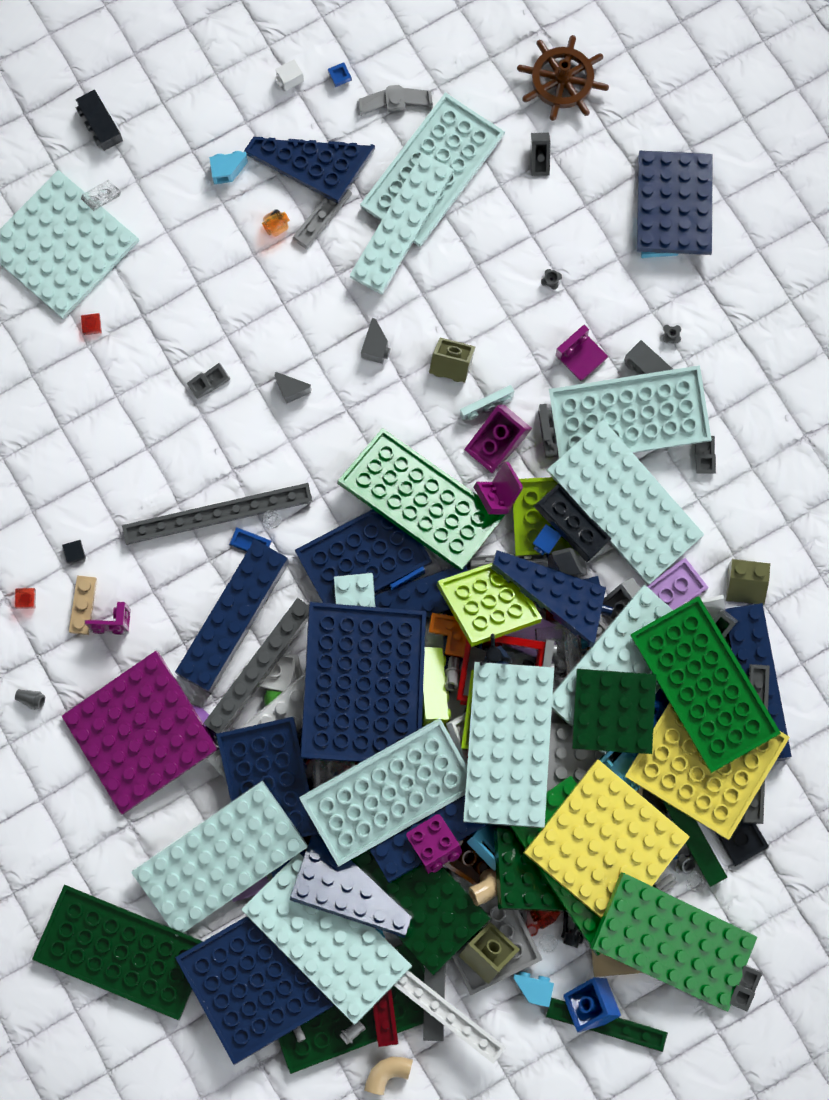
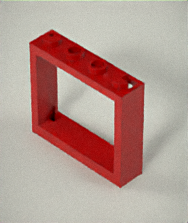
(507, 640)

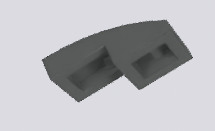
(208, 381)
(705, 457)
(745, 991)

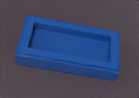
(243, 539)

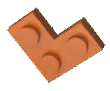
(448, 626)

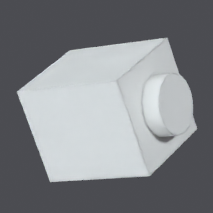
(289, 75)

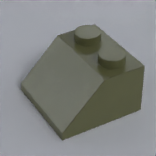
(452, 360)
(747, 581)
(489, 952)

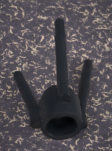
(494, 654)
(571, 937)

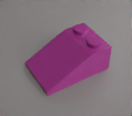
(497, 438)

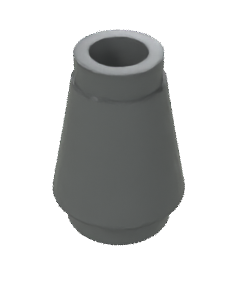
(32, 699)

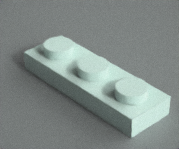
(487, 404)

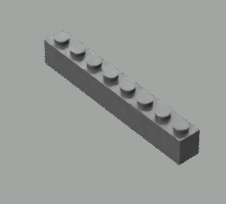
(258, 667)

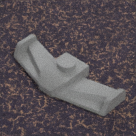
(395, 99)

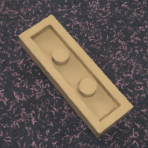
(82, 604)

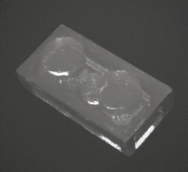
(100, 195)

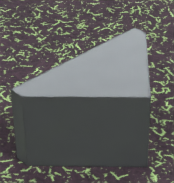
(291, 387)

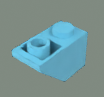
(228, 166)
(535, 990)

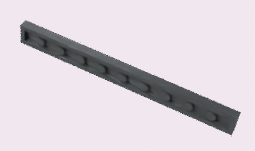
(216, 513)

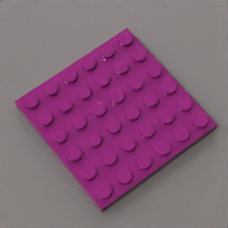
(139, 732)

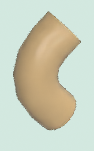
(486, 889)
(384, 1071)

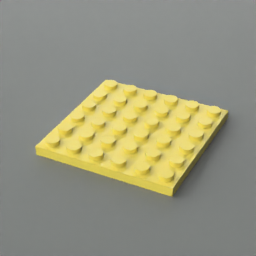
(683, 780)
(601, 833)

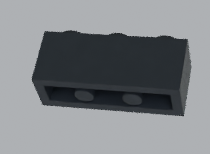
(98, 120)

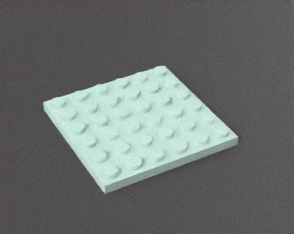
(62, 244)

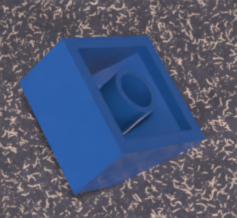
(591, 1004)

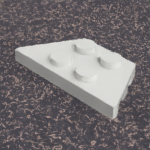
(282, 675)

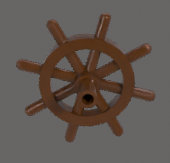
(562, 77)

